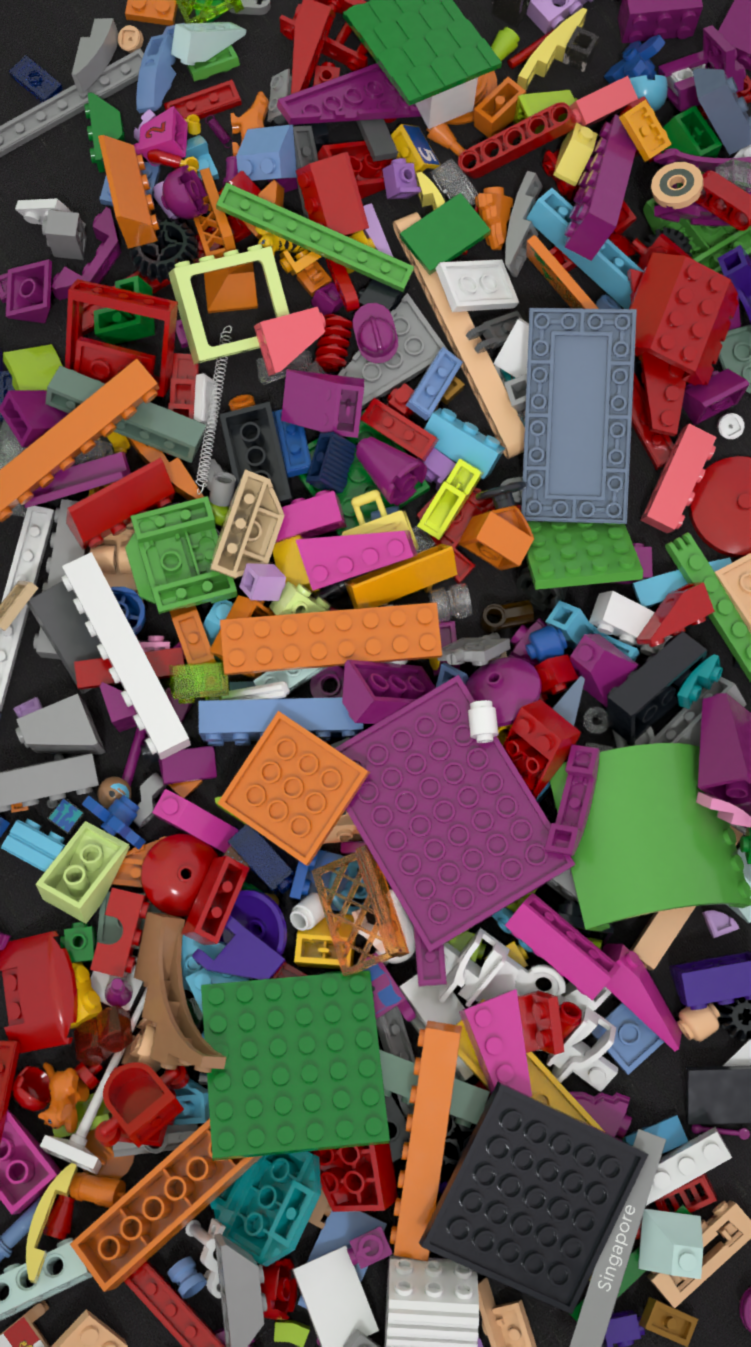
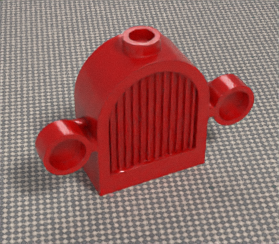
(139, 1102)

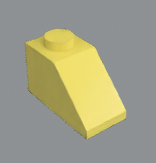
(575, 154)

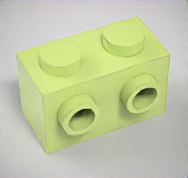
(298, 600)

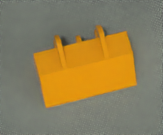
(402, 578)

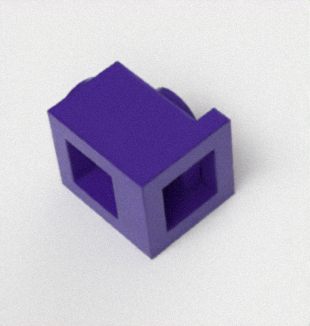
(623, 1329)

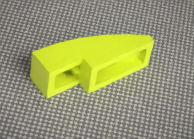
(450, 499)

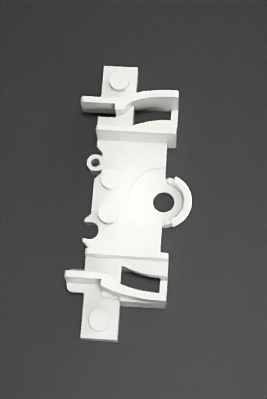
(504, 974)

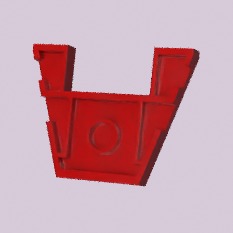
(456, 529)

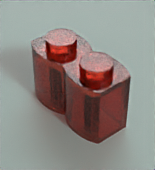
(103, 1035)

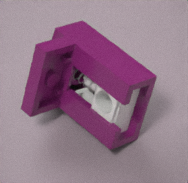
(716, 54)

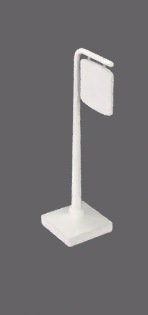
(74, 1148)

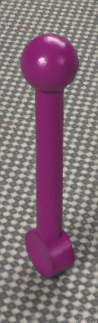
(742, 1133)

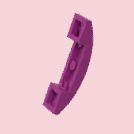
(575, 801)

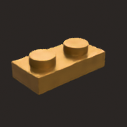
(668, 1322)

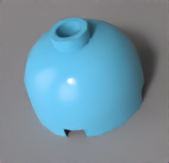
(653, 90)

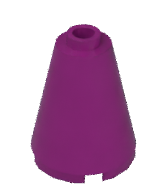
(390, 469)

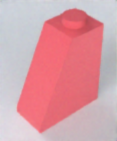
(604, 102)
(287, 337)

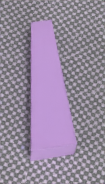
(375, 231)

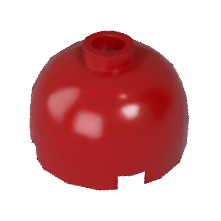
(279, 1289)

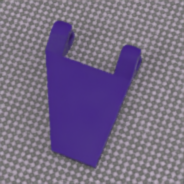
(242, 956)

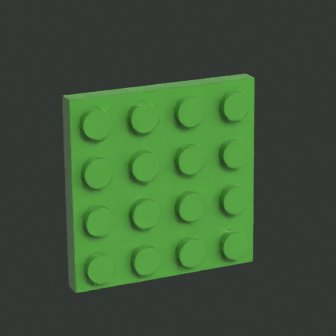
(581, 554)

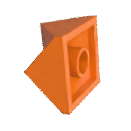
(231, 289)

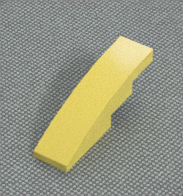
(551, 48)

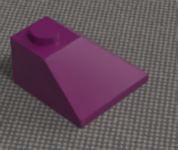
(600, 665)

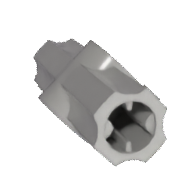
(174, 1136)

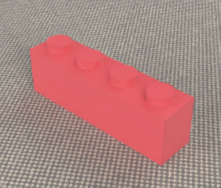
(678, 479)

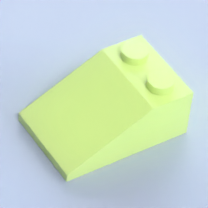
(83, 872)

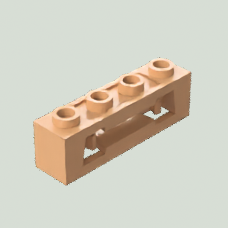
(717, 1256)

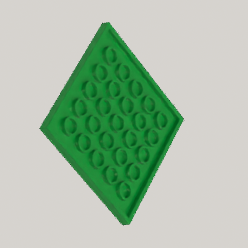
(296, 1065)

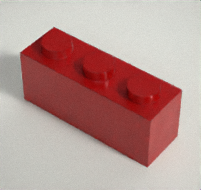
(215, 900)

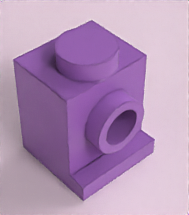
(400, 180)
(438, 468)

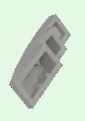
(519, 227)

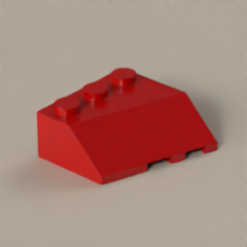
(358, 1178)

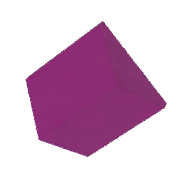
(29, 292)
(119, 713)

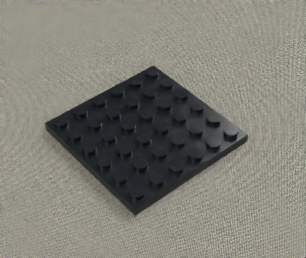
(533, 1198)

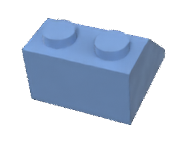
(268, 153)

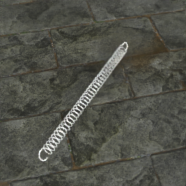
(214, 405)

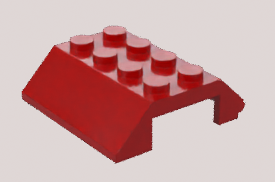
(683, 314)

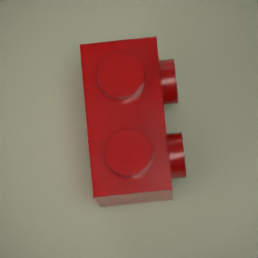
(555, 675)

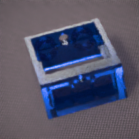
(262, 859)

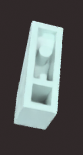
(203, 40)

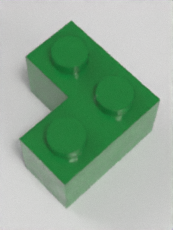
(120, 326)

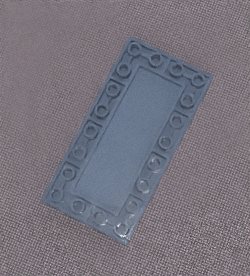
(578, 415)

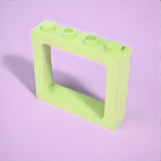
(188, 307)

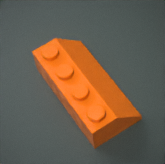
(128, 191)

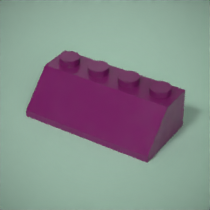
(381, 689)

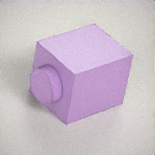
(262, 582)

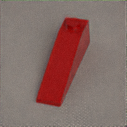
(310, 34)

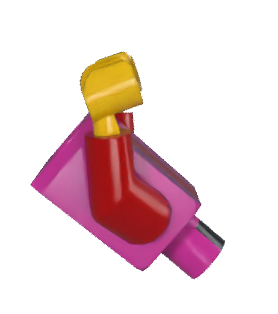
(165, 139)

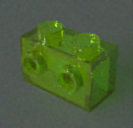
(198, 681)

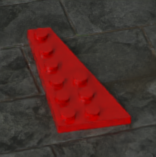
(662, 384)

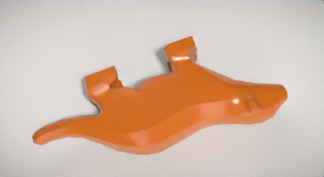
(251, 119)

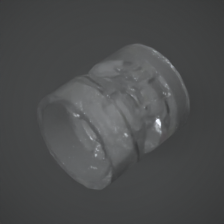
(452, 602)

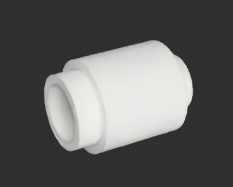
(482, 721)
(307, 912)

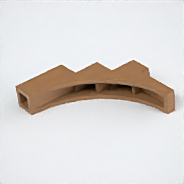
(159, 967)

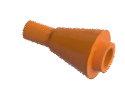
(443, 136)

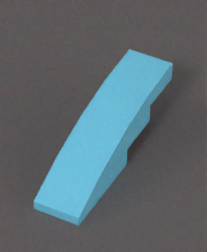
(655, 589)

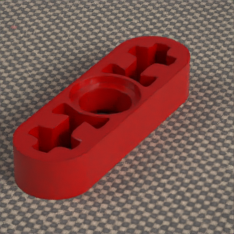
(343, 285)

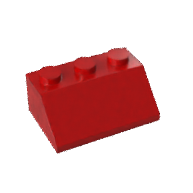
(333, 194)

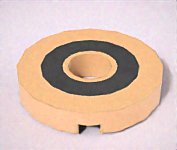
(677, 173)

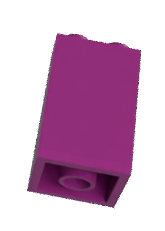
(725, 750)

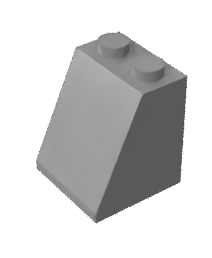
(61, 728)

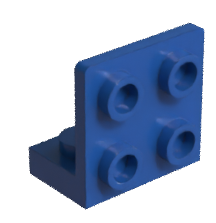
(304, 881)

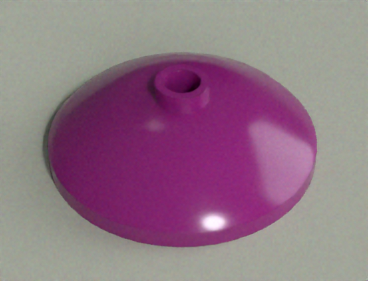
(508, 684)

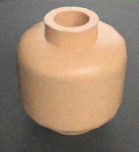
(699, 1023)

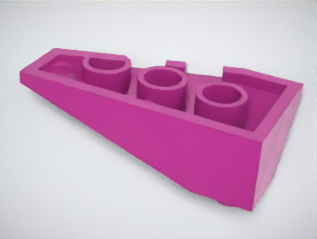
(639, 993)

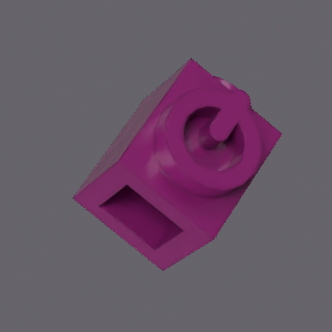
(369, 1248)

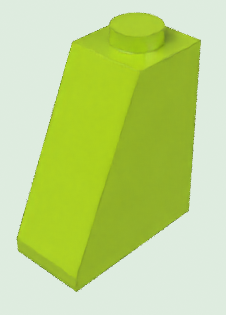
(533, 103)

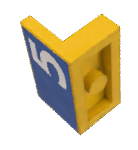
(414, 148)

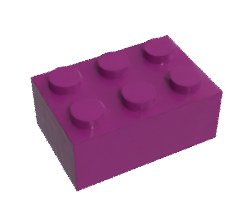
(665, 18)

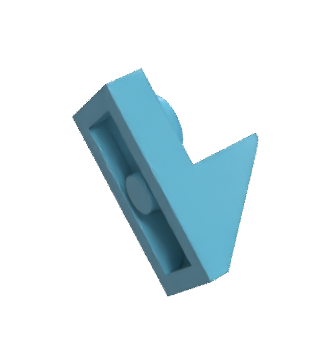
(198, 148)

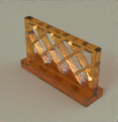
(382, 908)

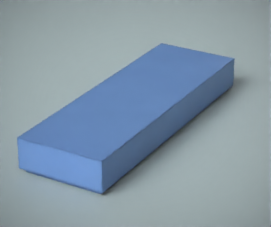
(434, 383)

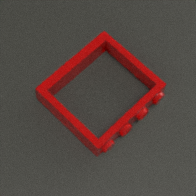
(126, 301)

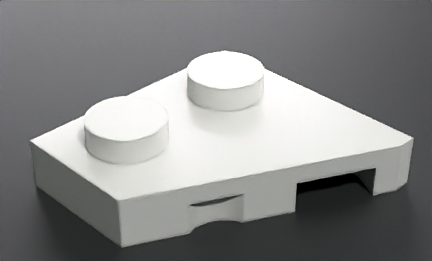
(37, 210)

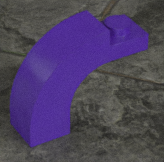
(737, 267)

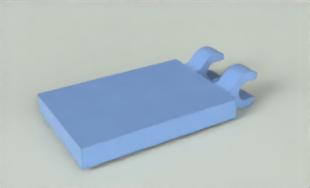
(338, 1231)

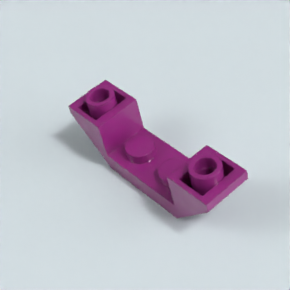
(105, 257)

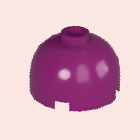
(184, 194)

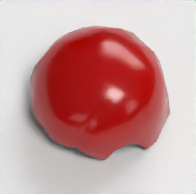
(32, 1089)

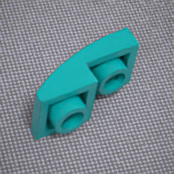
(702, 677)

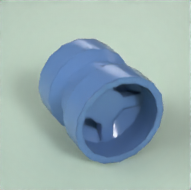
(186, 1276)

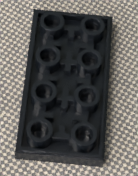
(718, 1095)

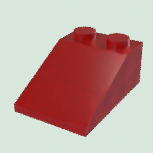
(367, 173)

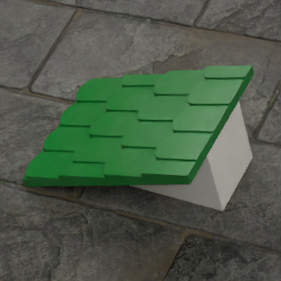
(425, 53)

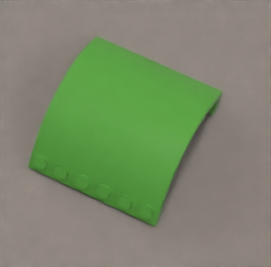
(650, 839)

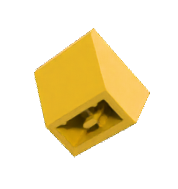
(316, 946)

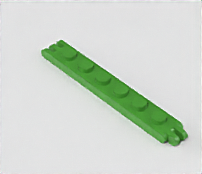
(725, 618)

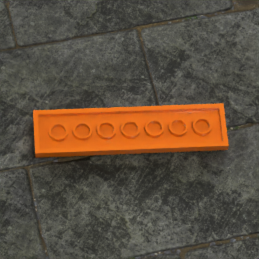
(330, 638)

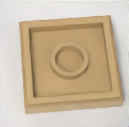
(15, 602)

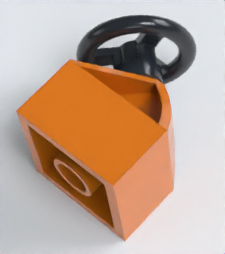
(500, 534)

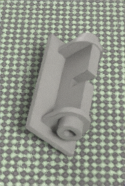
(280, 87)

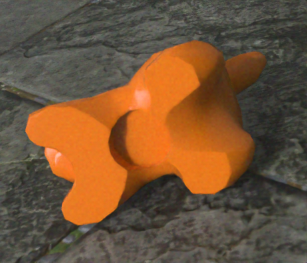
(65, 1093)

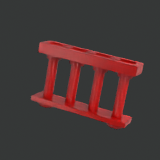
(334, 48)

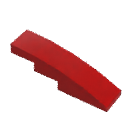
(183, 385)

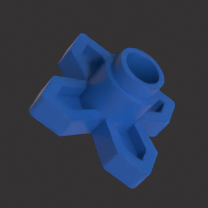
(636, 60)
(117, 818)

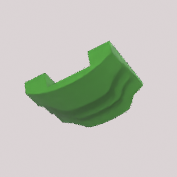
(706, 241)
(174, 556)

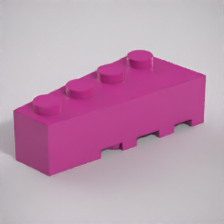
(348, 556)
(499, 1041)

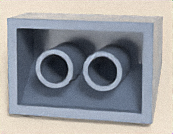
(724, 108)

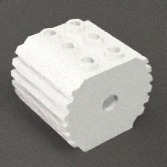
(431, 1304)

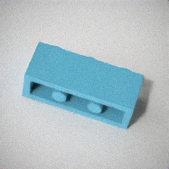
(463, 441)

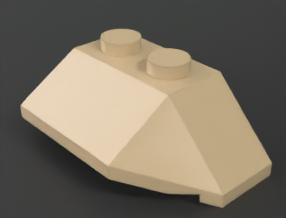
(249, 526)

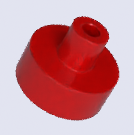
(88, 1074)

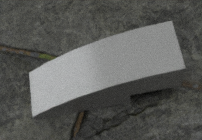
(94, 53)

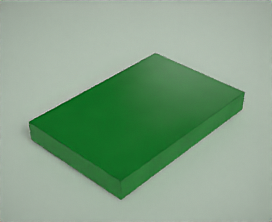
(445, 233)

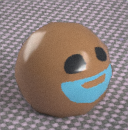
(111, 789)

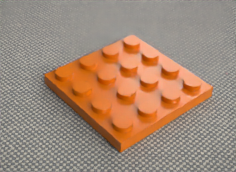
(293, 788)

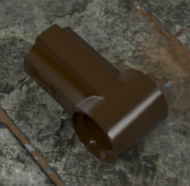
(509, 616)

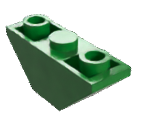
(104, 121)

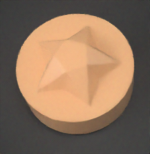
(130, 38)

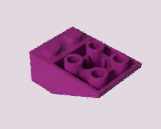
(323, 402)

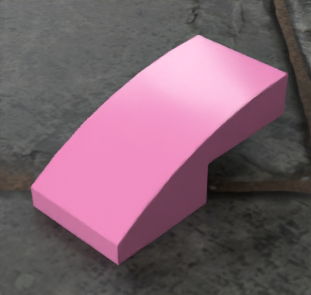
(726, 811)

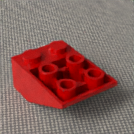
(539, 744)

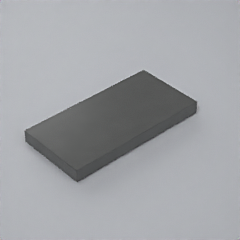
(64, 627)

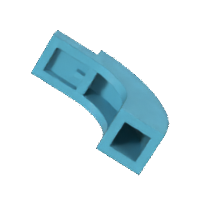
(575, 624)

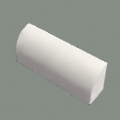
(428, 1008)

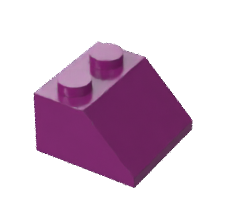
(708, 400)

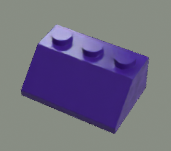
(713, 980)

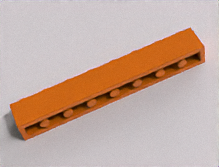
(74, 435)
(427, 1137)

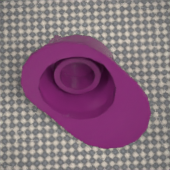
(375, 333)

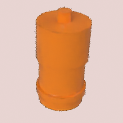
(95, 1189)

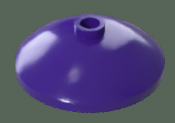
(256, 910)

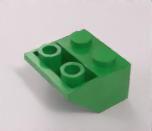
(692, 134)

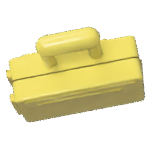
(386, 523)

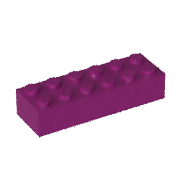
(601, 191)

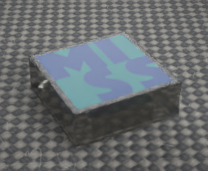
(66, 816)

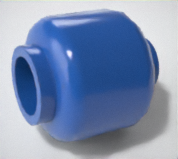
(546, 643)

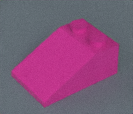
(24, 1167)

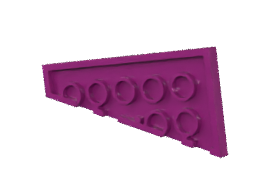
(351, 97)

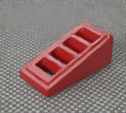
(699, 1201)

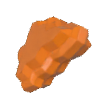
(495, 212)

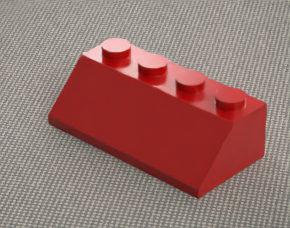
(112, 506)

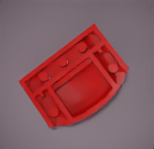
(38, 992)

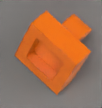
(313, 278)

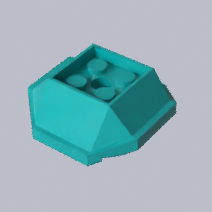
(265, 1224)

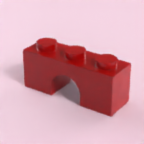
(117, 957)

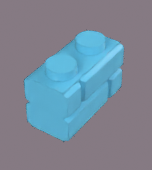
(32, 845)

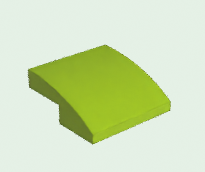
(32, 367)

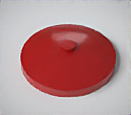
(723, 506)

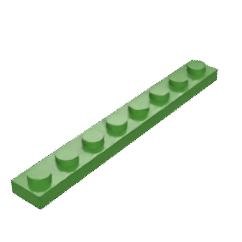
(314, 237)

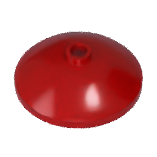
(163, 868)

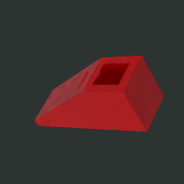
(679, 609)

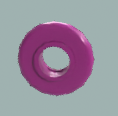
(317, 682)

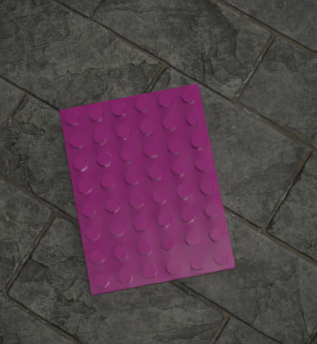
(448, 816)

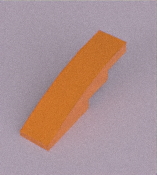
(179, 476)

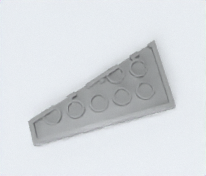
(415, 352)

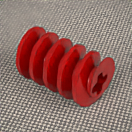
(333, 342)

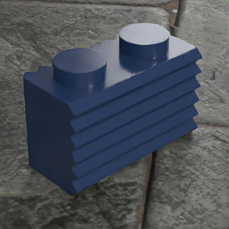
(331, 462)

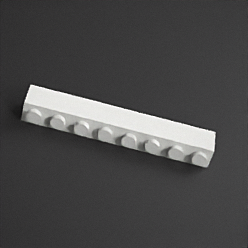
(126, 657)

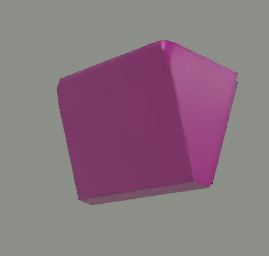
(188, 765)

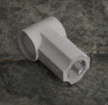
(219, 484)

